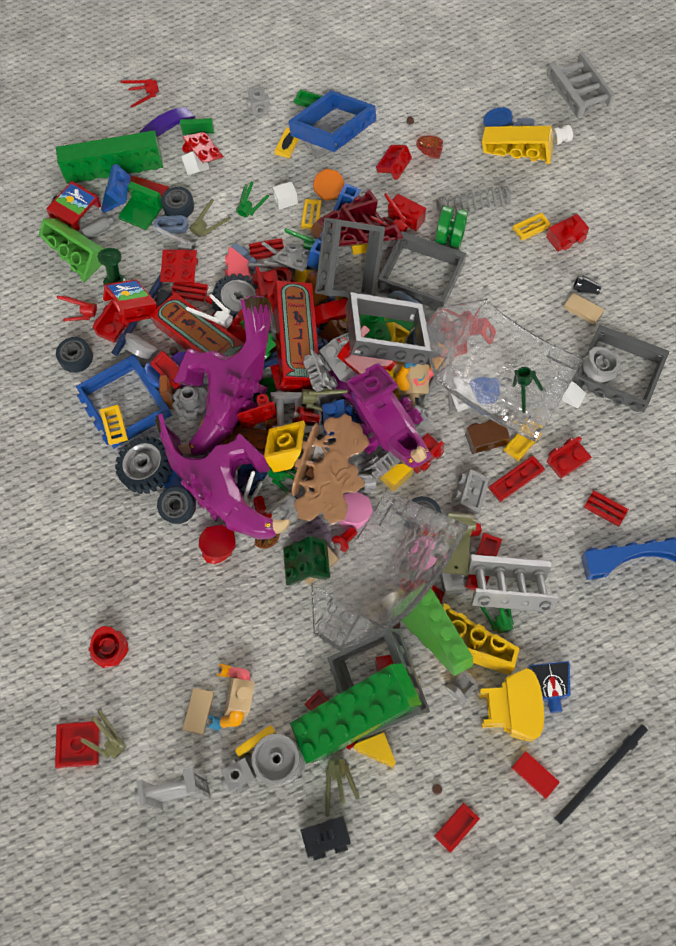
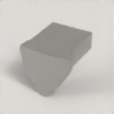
(462, 686)

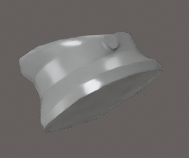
(139, 346)
(601, 364)

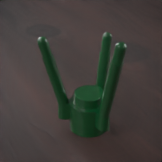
(524, 377)

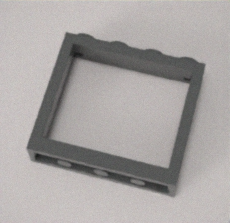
(429, 249)
(329, 254)
(392, 309)
(632, 346)
(399, 655)

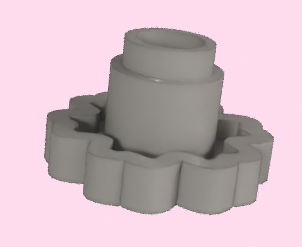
(190, 402)

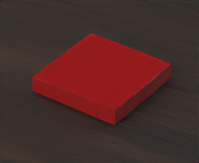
(69, 748)

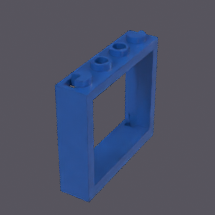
(302, 123)
(110, 375)

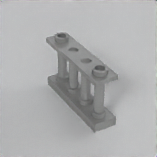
(571, 95)
(281, 398)
(511, 568)
(192, 783)

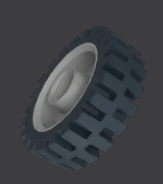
(132, 469)

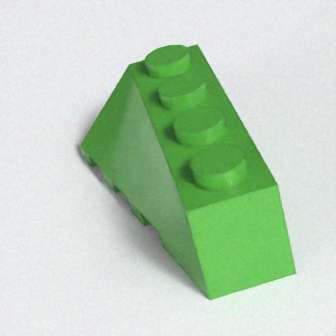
(72, 246)
(439, 634)

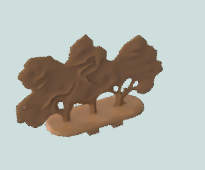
(333, 474)

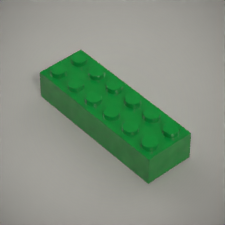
(94, 158)
(355, 713)

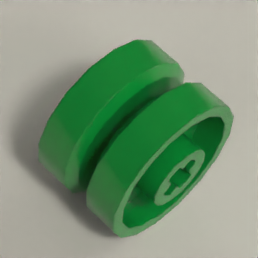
(451, 227)

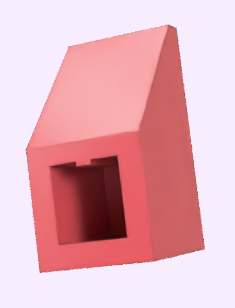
(236, 264)

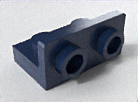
(243, 476)

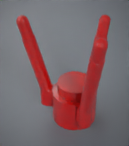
(149, 85)
(400, 223)
(86, 308)

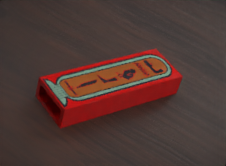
(193, 330)
(294, 331)

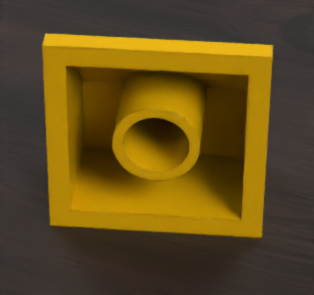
(284, 446)

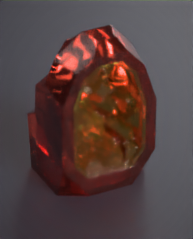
(430, 146)

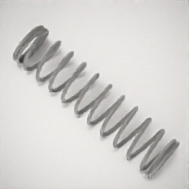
(439, 203)

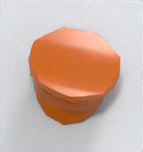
(328, 184)

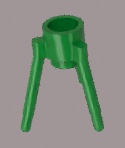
(245, 206)
(308, 243)
(281, 476)
(503, 622)

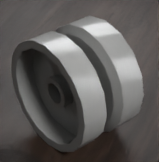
(265, 758)

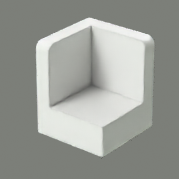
(193, 164)
(285, 195)

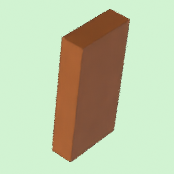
(166, 391)

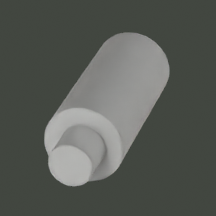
(97, 227)

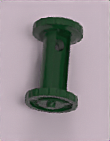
(110, 258)

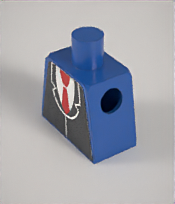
(554, 683)

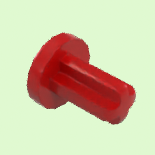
(308, 417)
(260, 507)
(341, 542)

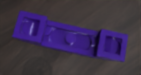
(168, 120)

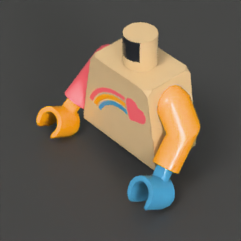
(413, 380)
(238, 698)

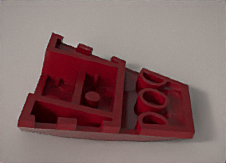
(360, 212)

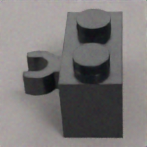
(325, 838)

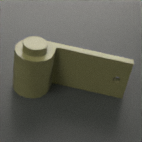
(460, 559)

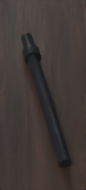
(629, 743)

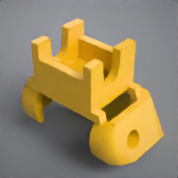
(516, 706)

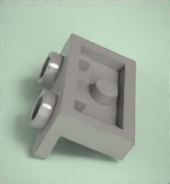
(470, 491)

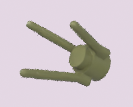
(199, 226)
(310, 396)
(114, 745)
(337, 771)

